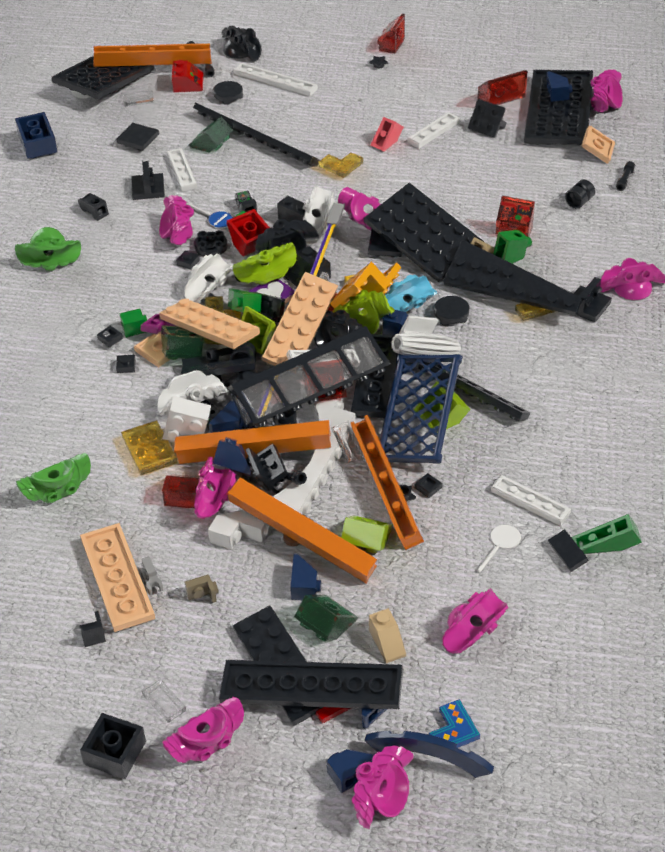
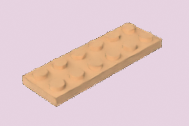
(300, 318)
(209, 323)
(117, 577)

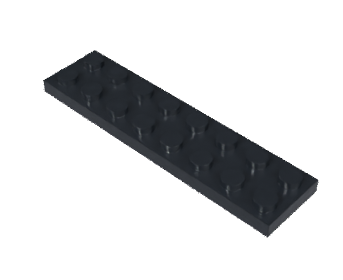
(313, 684)

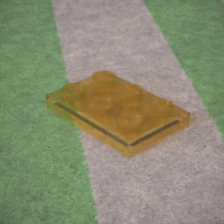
(148, 447)

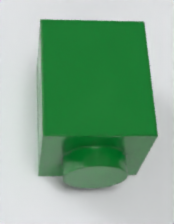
(132, 321)

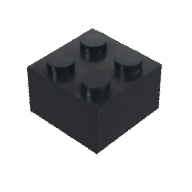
(113, 745)

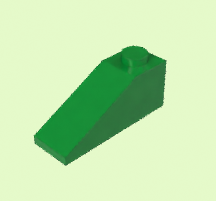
(239, 299)
(610, 536)

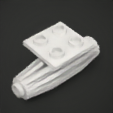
(417, 339)

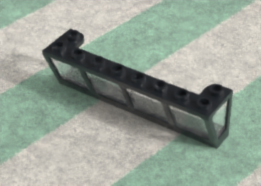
(308, 377)

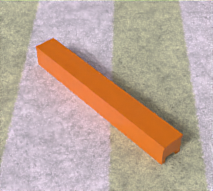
(151, 54)
(285, 437)
(387, 483)
(302, 530)

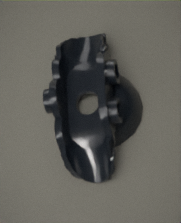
(241, 43)
(285, 232)
(340, 320)

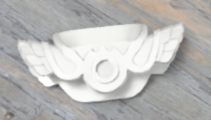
(322, 201)
(210, 265)
(190, 386)

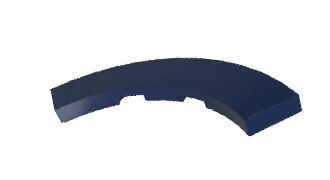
(432, 746)

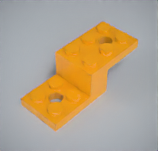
(368, 279)

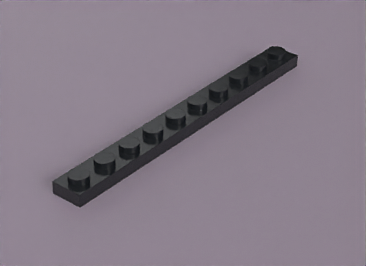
(260, 137)

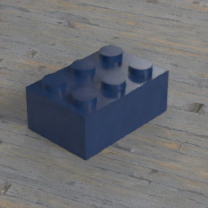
(36, 135)

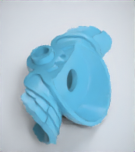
(414, 286)

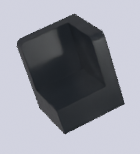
(93, 632)

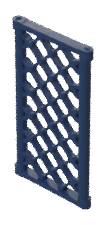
(441, 415)

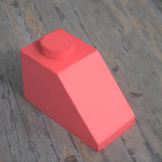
(386, 134)

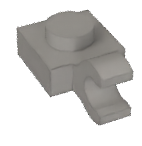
(148, 572)

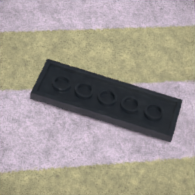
(373, 393)
(268, 640)

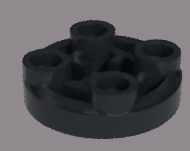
(228, 91)
(210, 243)
(451, 310)

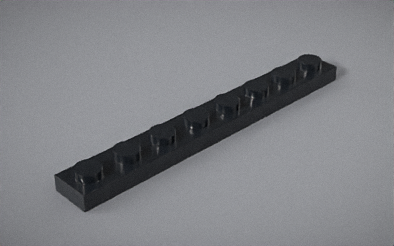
(484, 395)

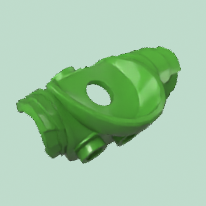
(48, 239)
(56, 480)

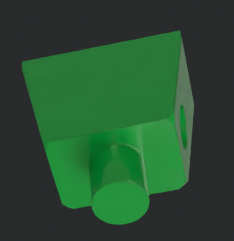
(511, 245)

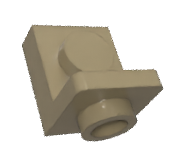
(200, 587)

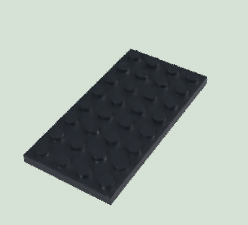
(562, 120)

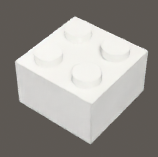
(186, 418)

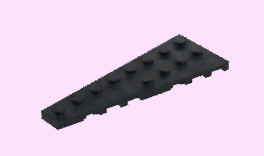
(493, 276)

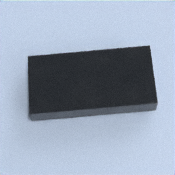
(568, 550)

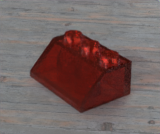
(504, 88)

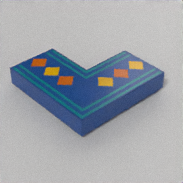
(459, 726)

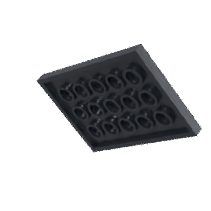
(98, 80)
(420, 230)

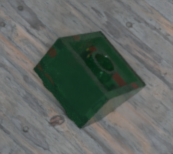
(212, 136)
(180, 343)
(324, 617)

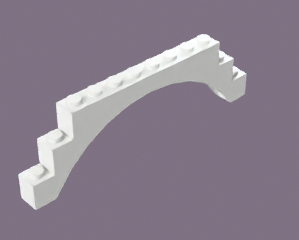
(229, 527)

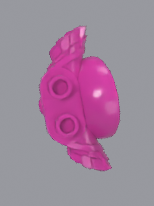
(607, 90)
(354, 204)
(175, 220)
(632, 279)
(208, 501)
(461, 632)
(197, 746)
(382, 785)

